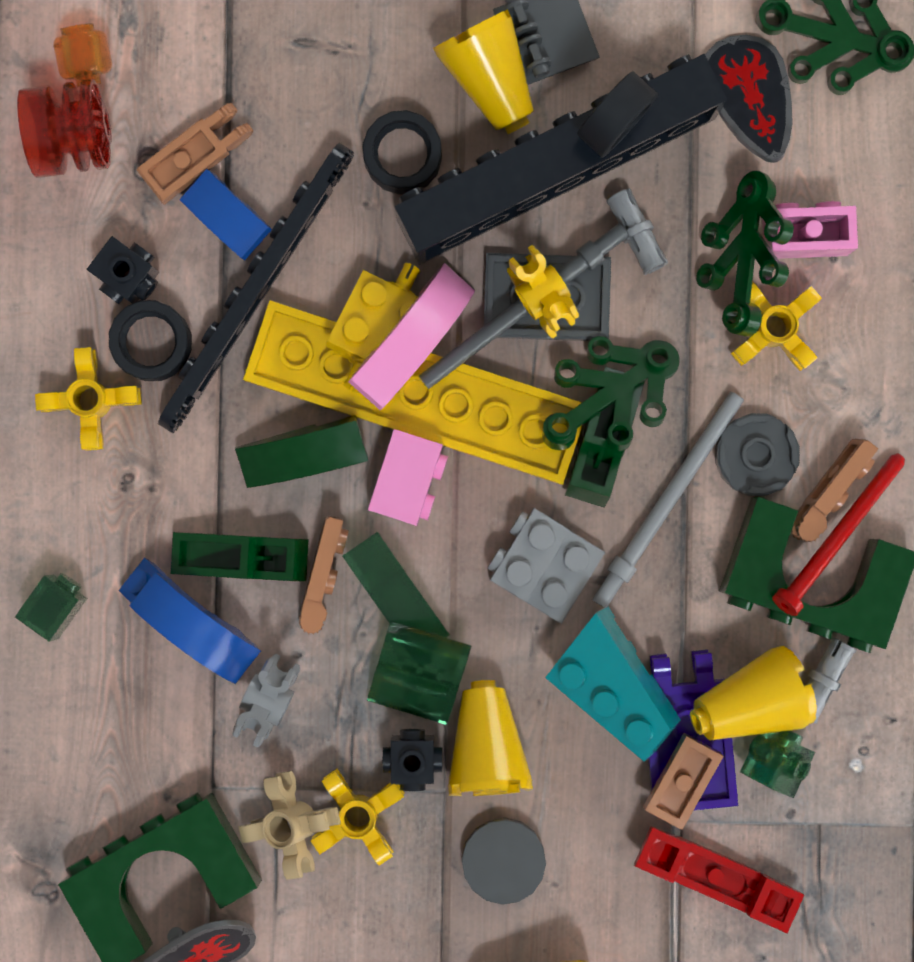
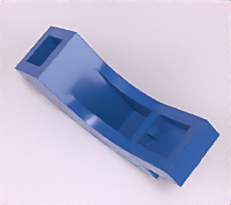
(188, 623)

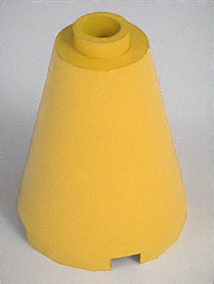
(490, 70)
(757, 699)
(487, 745)

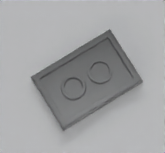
(588, 291)

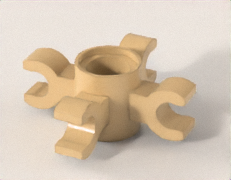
(301, 818)

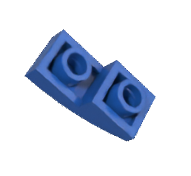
(225, 214)

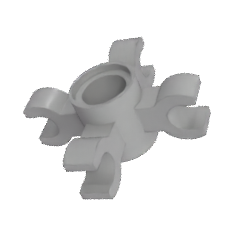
(266, 700)

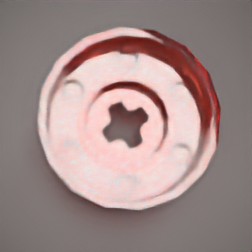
(57, 129)

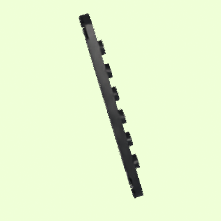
(245, 301)

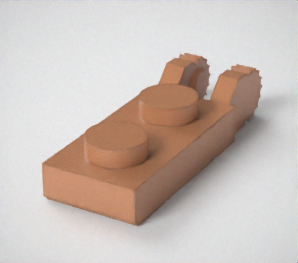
(191, 154)
(831, 490)
(322, 577)

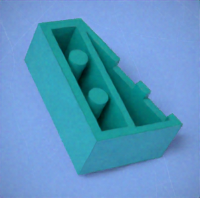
(614, 687)

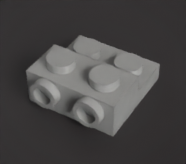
(545, 564)

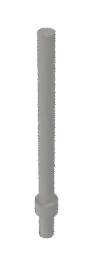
(623, 567)

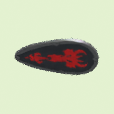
(756, 92)
(207, 943)

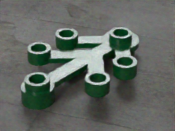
(842, 38)
(753, 200)
(614, 388)

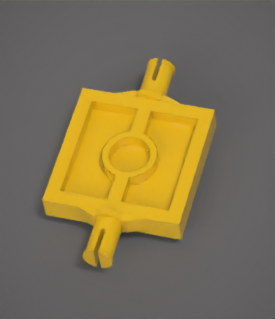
(371, 315)

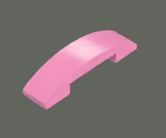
(413, 337)

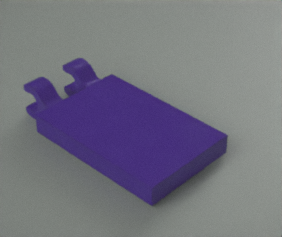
(722, 787)

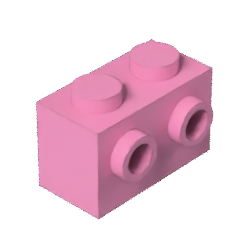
(818, 230)
(406, 478)

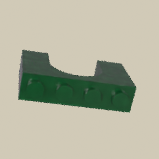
(862, 614)
(99, 887)

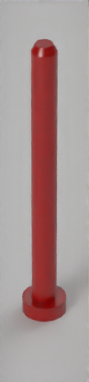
(790, 599)

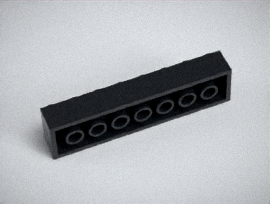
(551, 163)

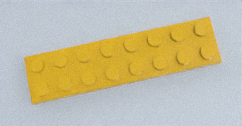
(463, 411)

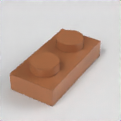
(683, 781)

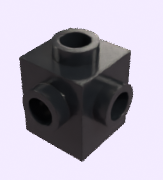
(113, 263)
(412, 743)

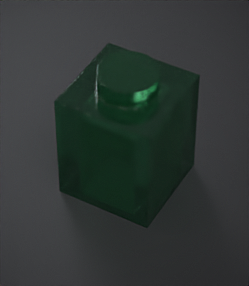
(52, 606)

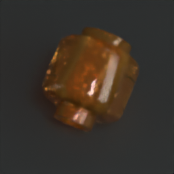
(82, 53)

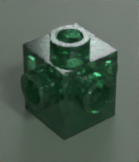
(778, 761)

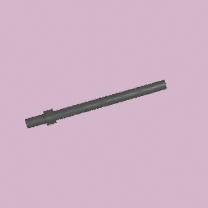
(587, 256)

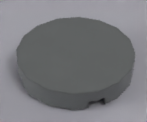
(757, 454)
(503, 861)

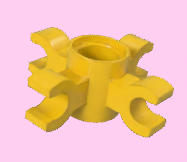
(542, 291)
(791, 344)
(86, 367)
(369, 833)

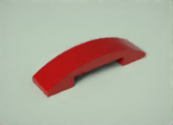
(719, 878)

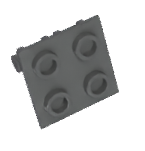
(550, 36)

